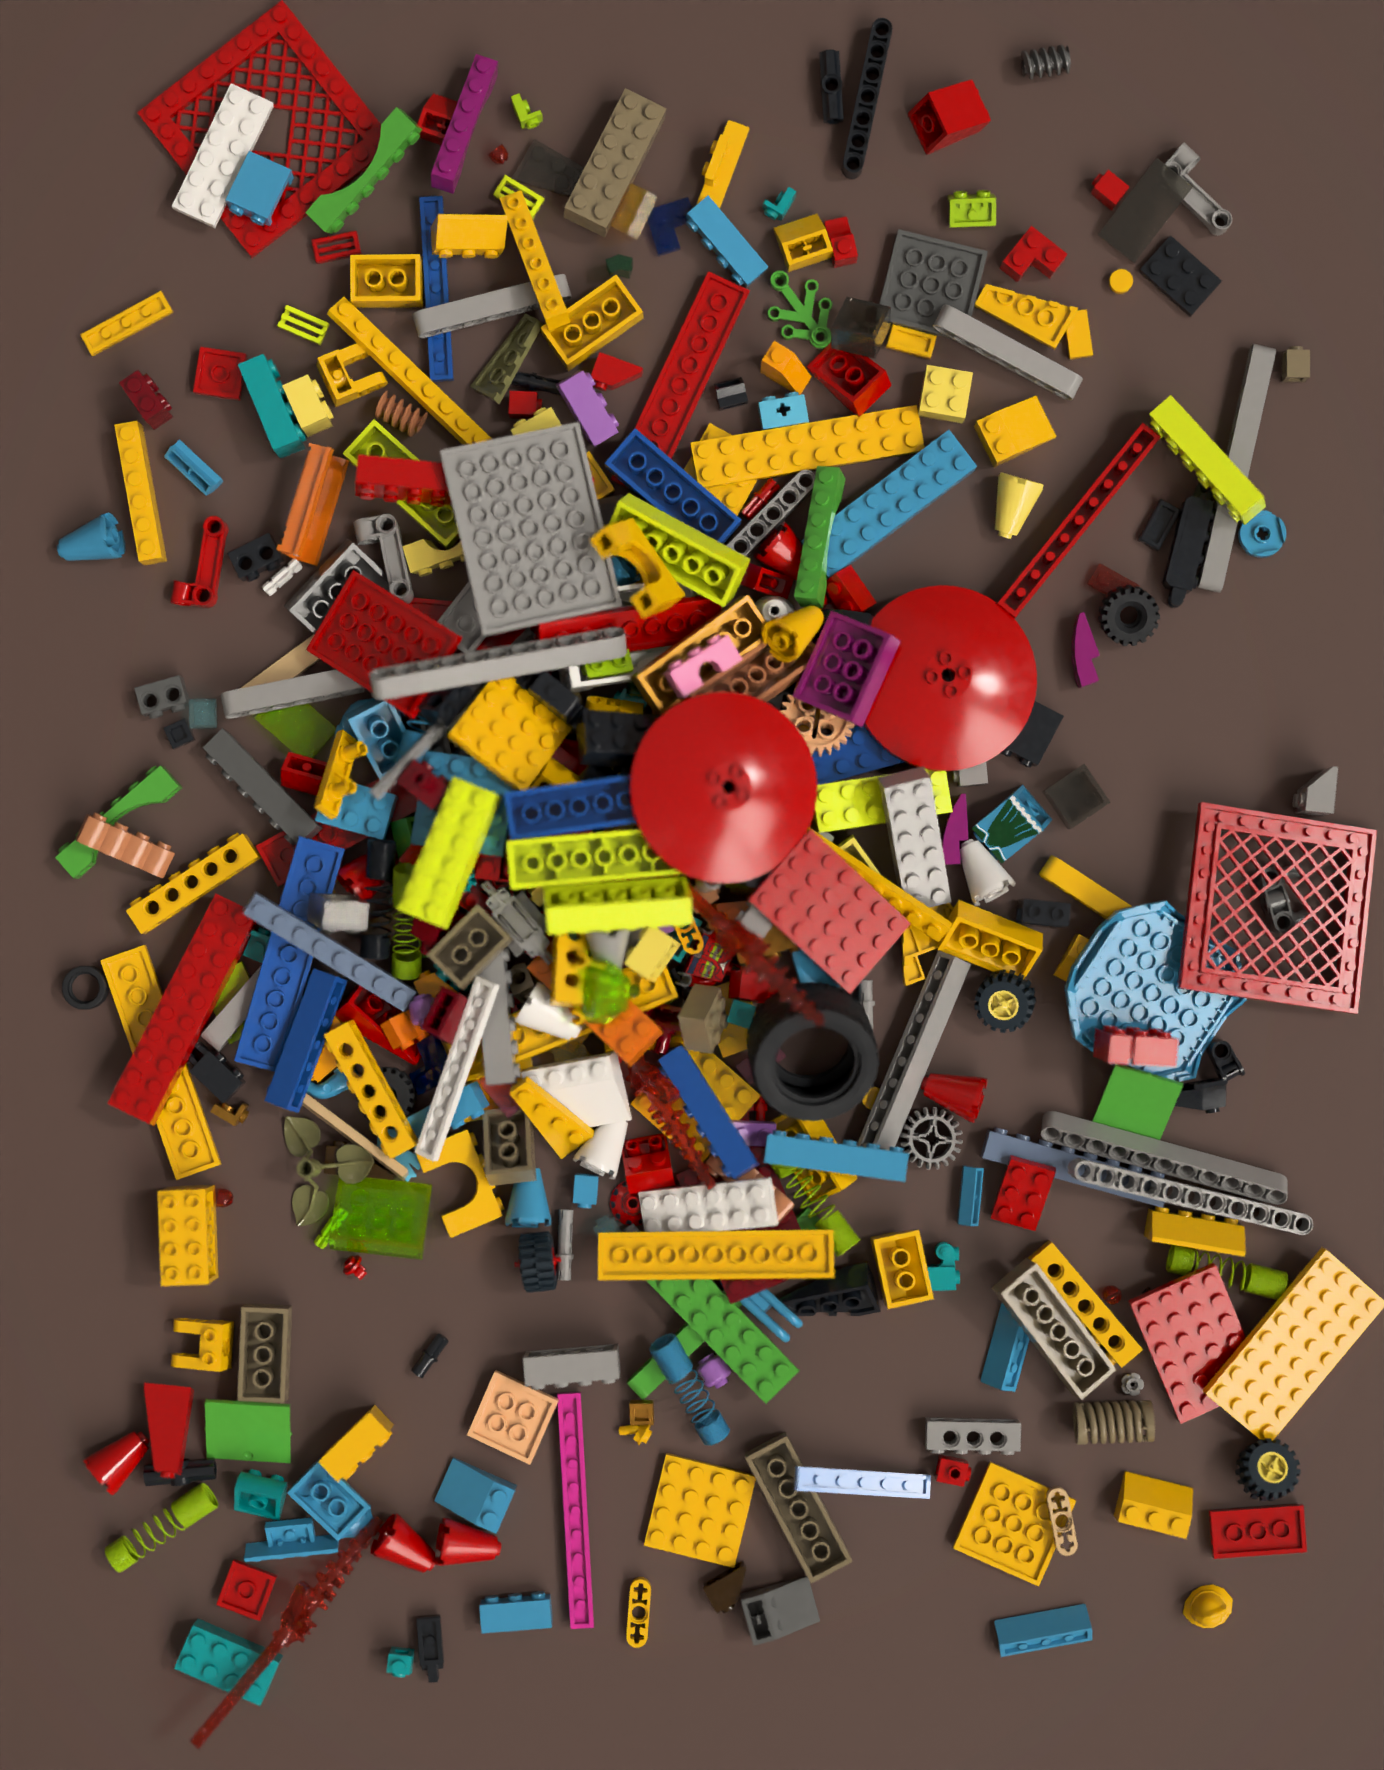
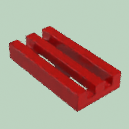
(334, 238)

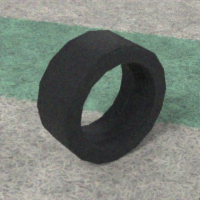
(72, 975)

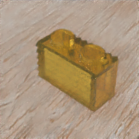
(634, 211)

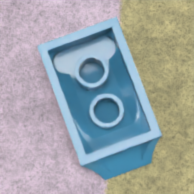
(331, 1502)

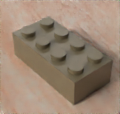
(264, 1353)

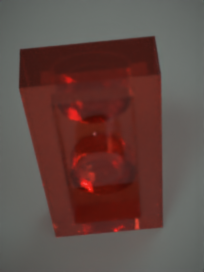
(1106, 579)

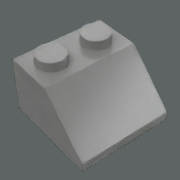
(1318, 794)

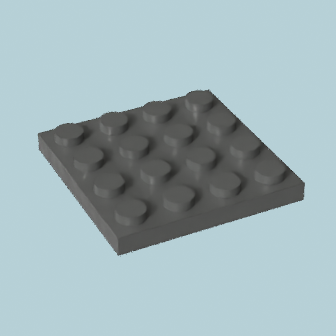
(926, 276)

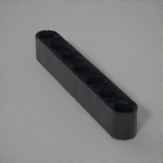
(871, 88)

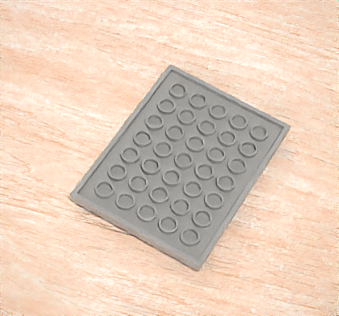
(527, 528)

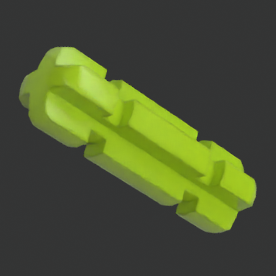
(322, 1240)

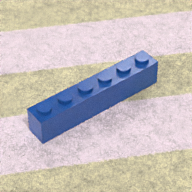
(305, 1040)
(708, 1112)

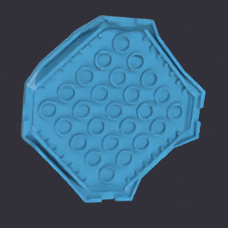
(1132, 980)

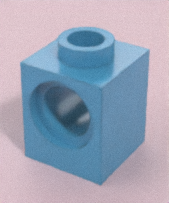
(585, 1190)

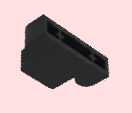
(553, 695)

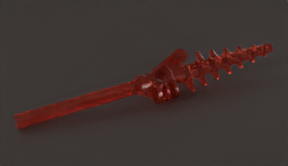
(740, 940)
(662, 1093)
(294, 1624)

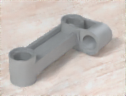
(1197, 200)
(371, 531)

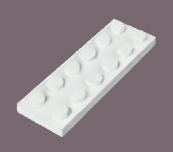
(222, 155)
(722, 1208)

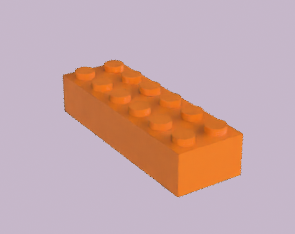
(627, 1034)

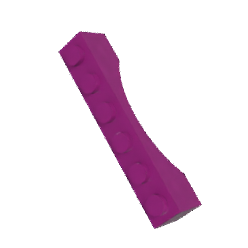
(463, 122)

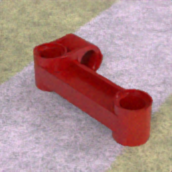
(208, 568)

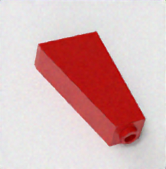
(168, 1423)

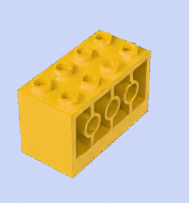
(188, 1235)

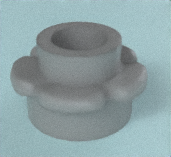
(1132, 1390)

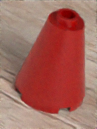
(782, 551)
(353, 878)
(956, 1093)
(117, 1460)
(464, 1544)
(403, 1545)

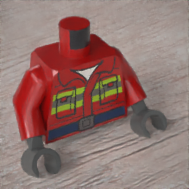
(707, 965)

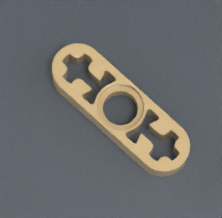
(1064, 1502)

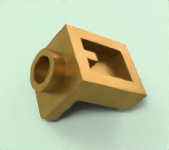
(227, 1113)

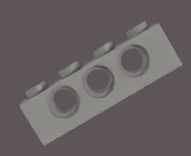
(937, 1427)

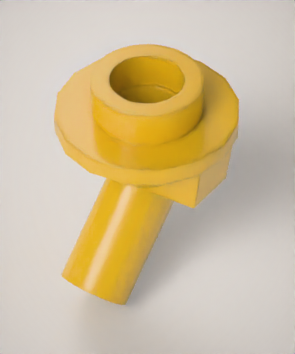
(641, 1432)

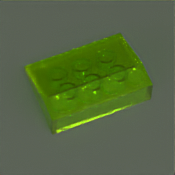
(381, 1217)

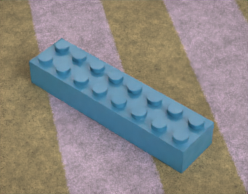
(896, 500)

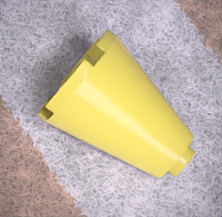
(1014, 503)

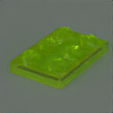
(298, 728)

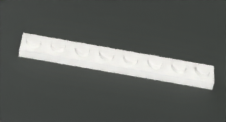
(457, 1068)

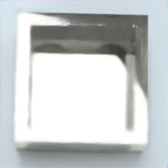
(860, 327)
(1076, 796)
(338, 912)

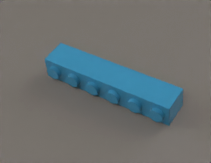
(834, 1157)

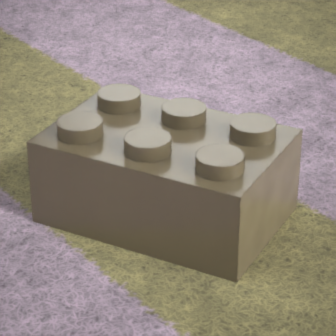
(470, 947)
(508, 1148)

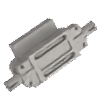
(520, 921)

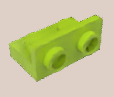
(972, 209)
(608, 667)

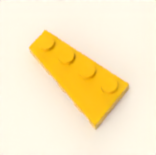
(1032, 316)
(552, 1119)

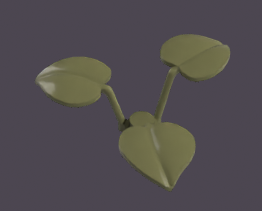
(353, 1164)

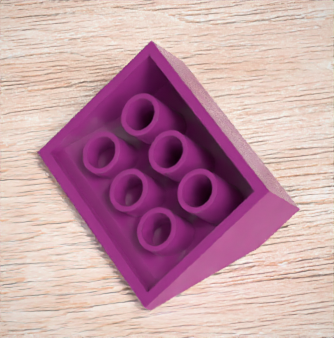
(846, 668)

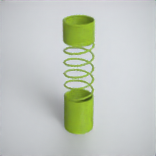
(405, 962)
(843, 1234)
(1255, 1280)
(187, 1510)

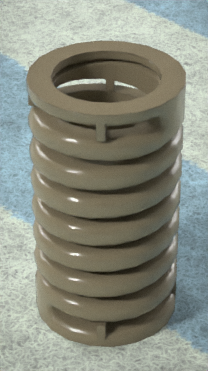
(1085, 1411)

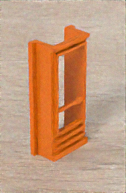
(313, 505)

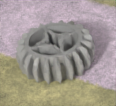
(910, 1135)

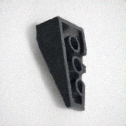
(1203, 1095)
(849, 1291)

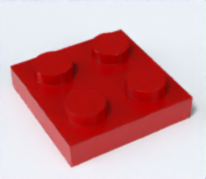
(219, 373)
(246, 1590)

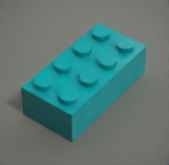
(271, 404)
(223, 1659)

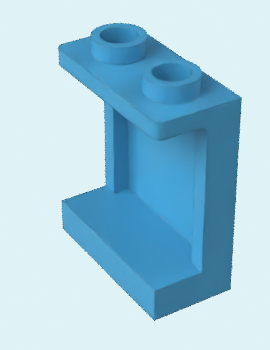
(258, 188)

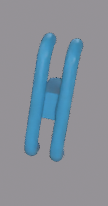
(761, 1303)

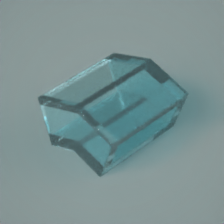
(202, 713)

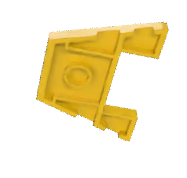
(916, 943)

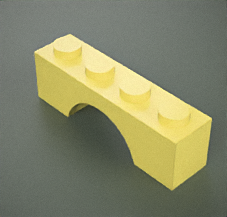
(424, 556)

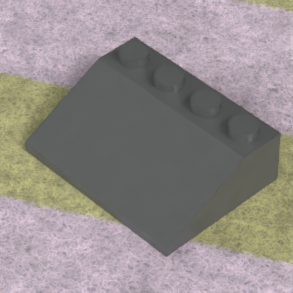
(320, 591)

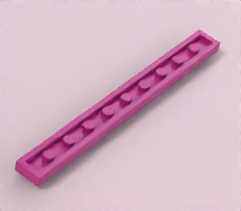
(575, 1510)

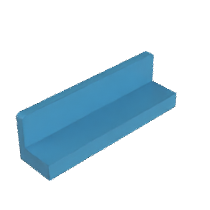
(1005, 1353)
(1043, 1630)

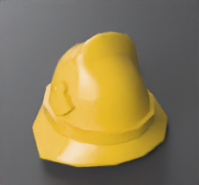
(1208, 1606)

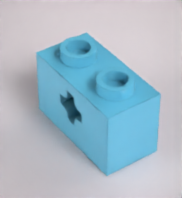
(792, 403)

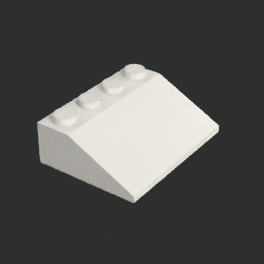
(587, 1087)

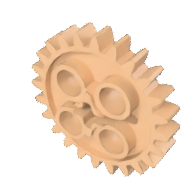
(800, 716)

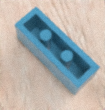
(516, 1612)

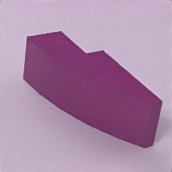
(1083, 651)
(954, 831)

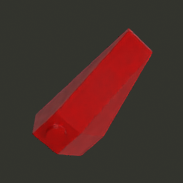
(369, 1013)

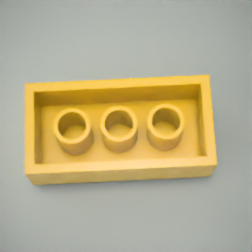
(594, 322)

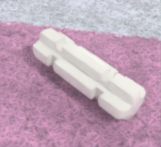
(282, 577)

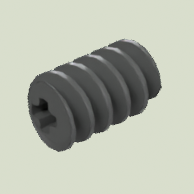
(1045, 61)

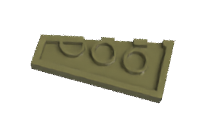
(505, 363)

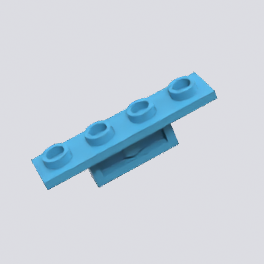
(290, 1539)

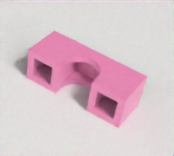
(684, 674)

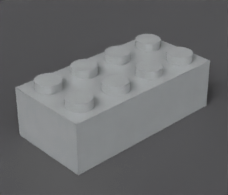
(571, 1365)

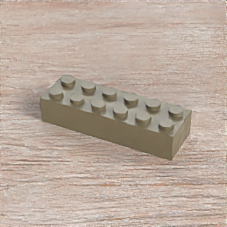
(614, 162)
(1053, 1328)
(798, 1512)

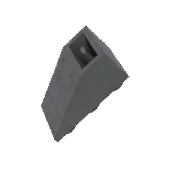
(779, 1609)

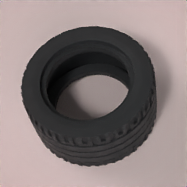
(821, 1094)

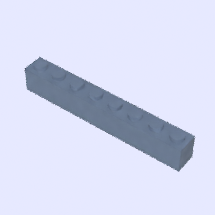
(328, 951)
(1000, 1146)

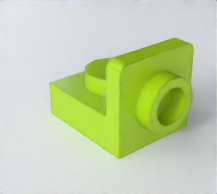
(522, 112)

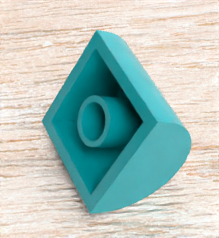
(260, 1494)

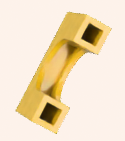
(628, 541)
(483, 1205)

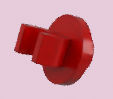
(353, 1265)

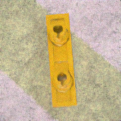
(336, 776)

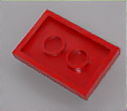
(1023, 1193)

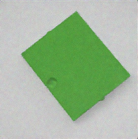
(1137, 1101)
(248, 1431)

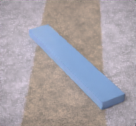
(862, 1482)

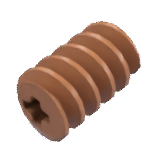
(400, 415)

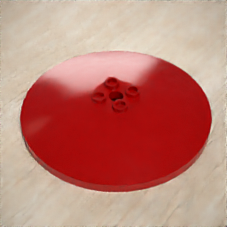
(992, 686)
(681, 796)

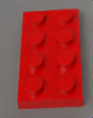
(1257, 1531)

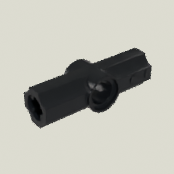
(831, 73)
(191, 1471)

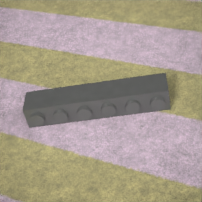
(261, 787)

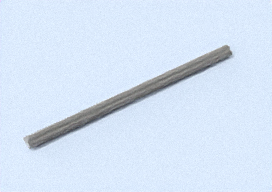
(431, 735)

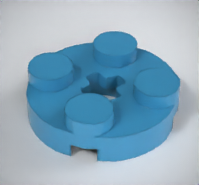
(1273, 541)

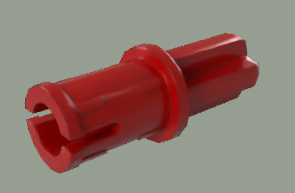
(760, 499)

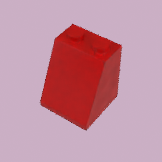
(948, 115)

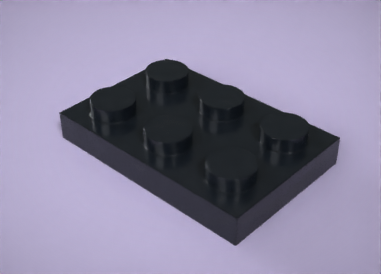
(1180, 276)

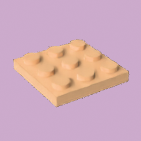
(512, 1417)

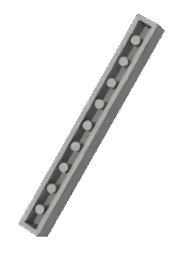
(914, 1051)

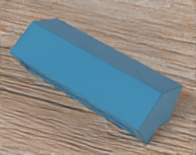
(193, 468)
(970, 1195)

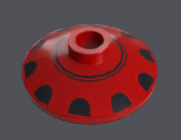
(620, 1205)

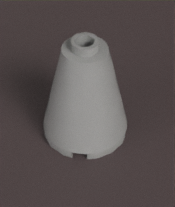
(609, 945)

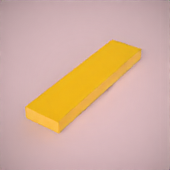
(126, 323)

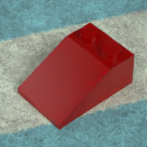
(850, 378)

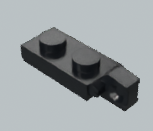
(430, 1645)

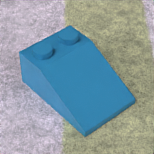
(475, 1495)

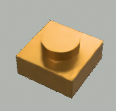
(641, 1412)

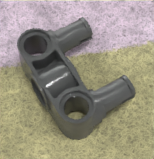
(1276, 901)

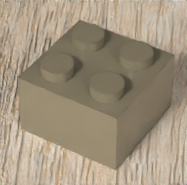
(703, 1018)

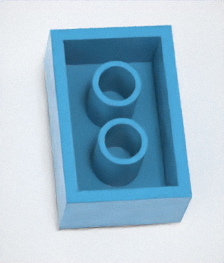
(381, 730)
(363, 813)

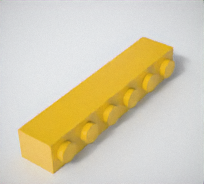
(140, 493)

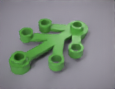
(803, 313)

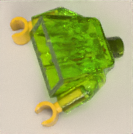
(605, 991)

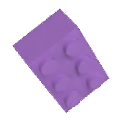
(588, 407)

